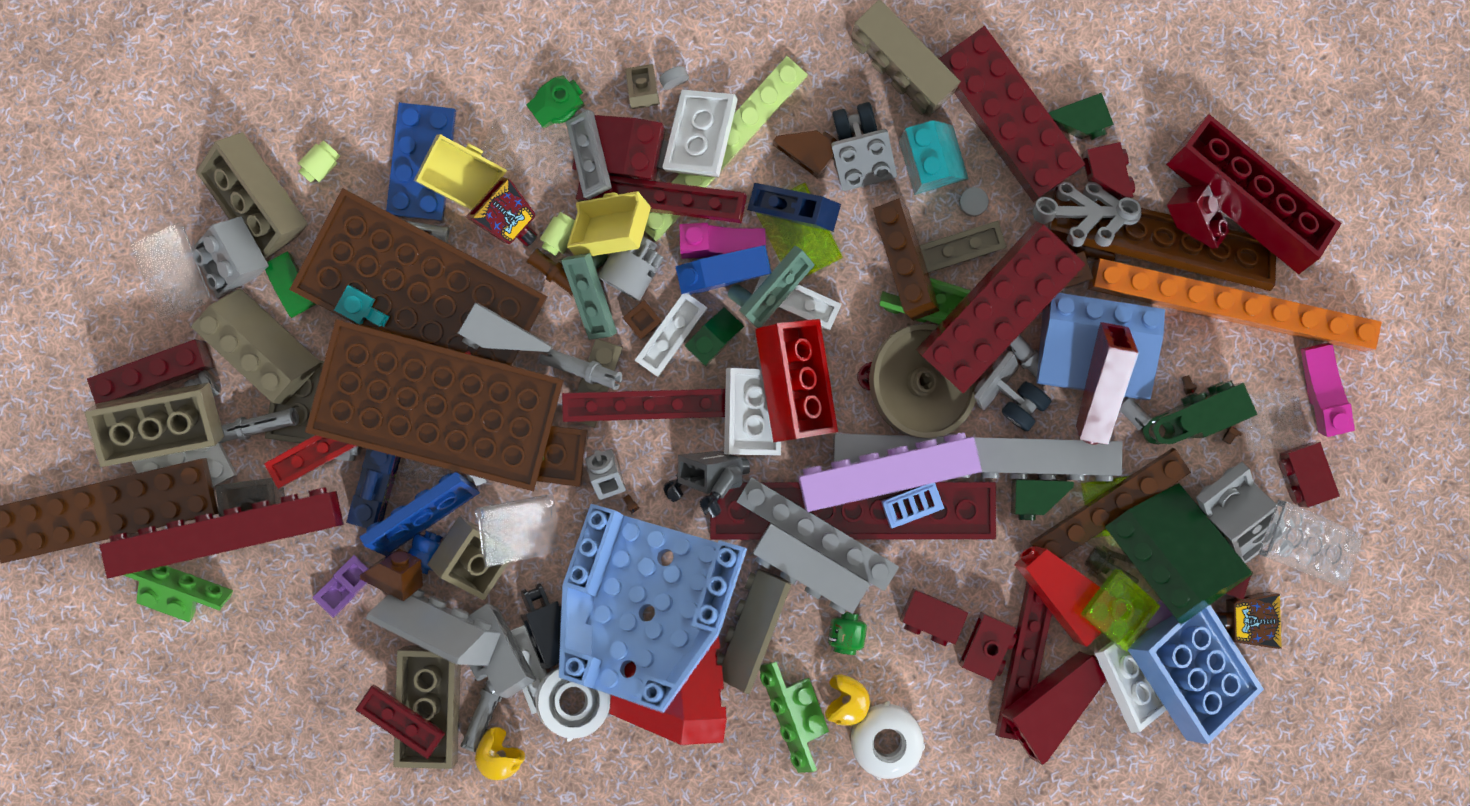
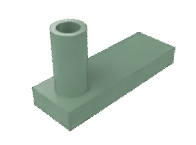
(775, 288)
(589, 294)

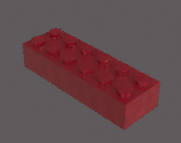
(1011, 115)
(1255, 194)
(1000, 306)

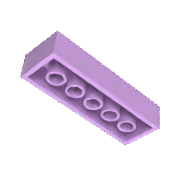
(889, 473)

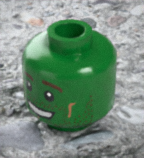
(847, 633)

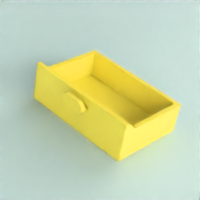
(458, 172)
(609, 224)

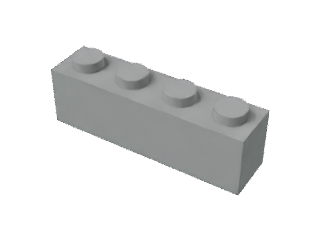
(811, 568)

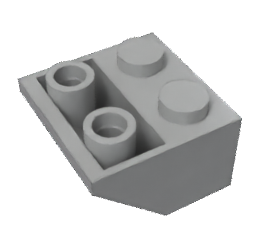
(228, 256)

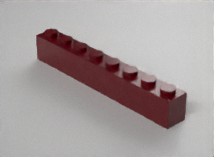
(221, 534)

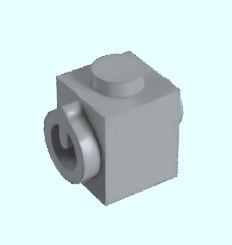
(602, 469)

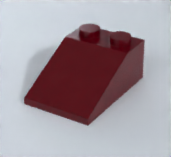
(630, 146)

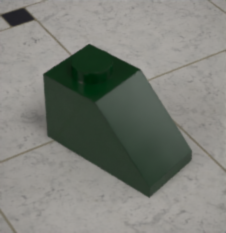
(1084, 118)
(714, 336)
(1036, 496)

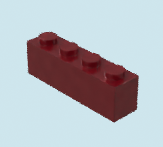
(151, 372)

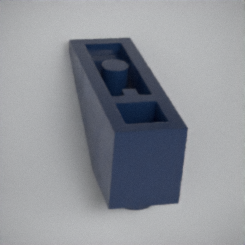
(794, 206)

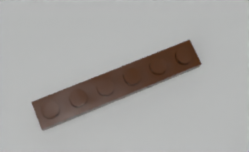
(1113, 503)

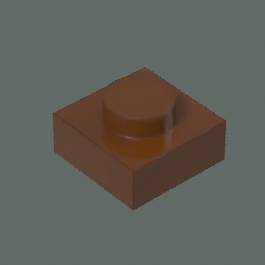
(642, 319)

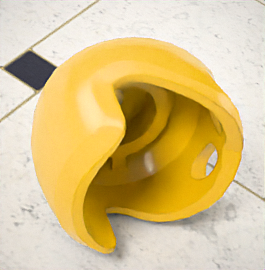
(854, 710)
(490, 763)

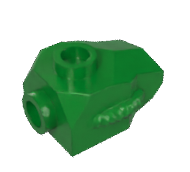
(556, 101)

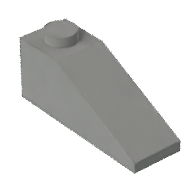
(493, 331)

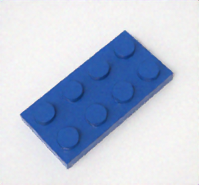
(414, 135)
(419, 514)

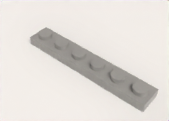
(817, 534)

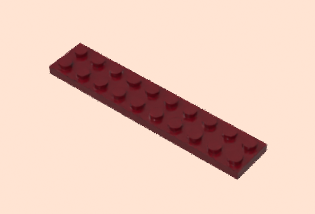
(966, 514)

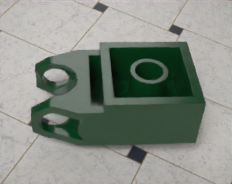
(1203, 414)

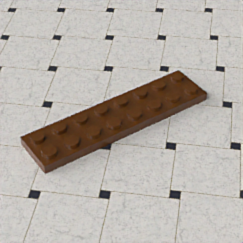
(1159, 241)
(105, 510)

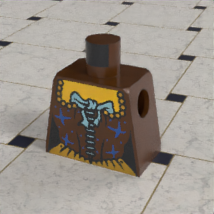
(1254, 619)

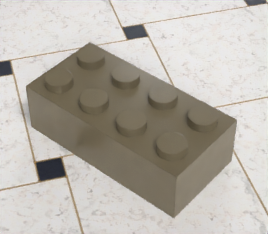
(903, 59)
(154, 424)
(432, 690)

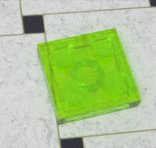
(1120, 609)

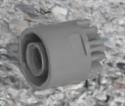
(632, 269)

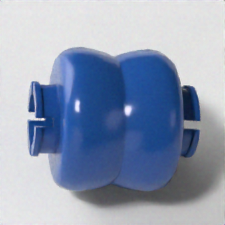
(424, 548)

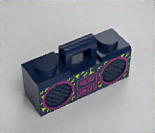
(373, 488)

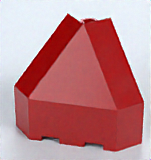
(694, 712)

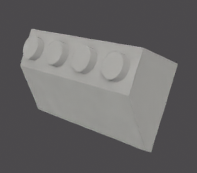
(437, 628)

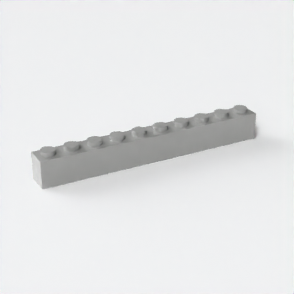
(1006, 455)

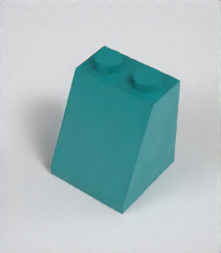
(932, 156)

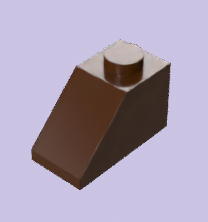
(807, 149)
(396, 574)

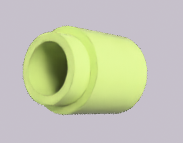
(318, 162)
(557, 234)

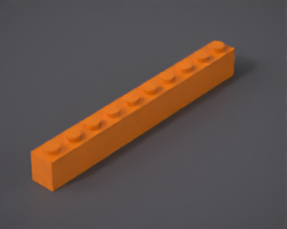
(1234, 305)

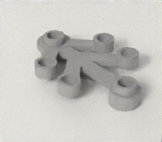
(1123, 212)

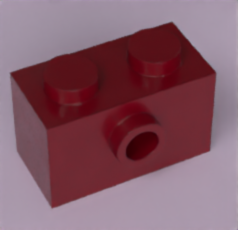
(988, 647)

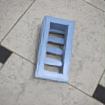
(891, 515)

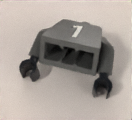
(708, 473)

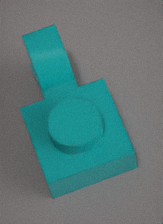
(358, 306)

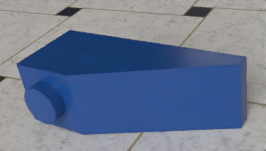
(723, 270)

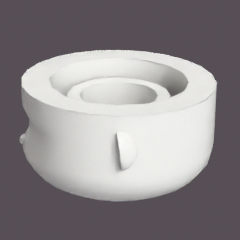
(573, 725)
(906, 755)

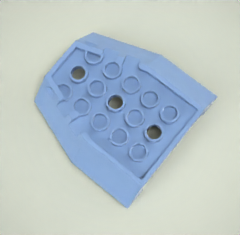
(610, 585)

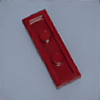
(400, 721)

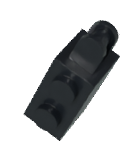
(543, 626)

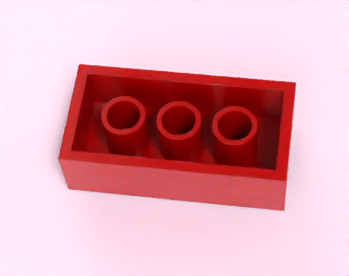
(796, 380)

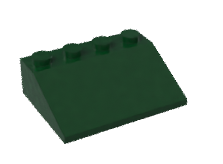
(1178, 552)

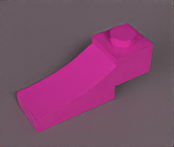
(706, 240)
(1326, 390)

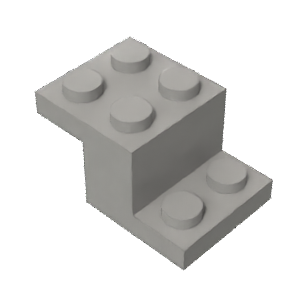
(1238, 510)

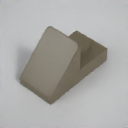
(642, 86)

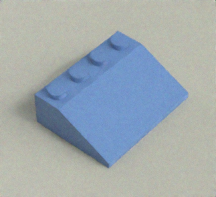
(1070, 335)
(1196, 673)

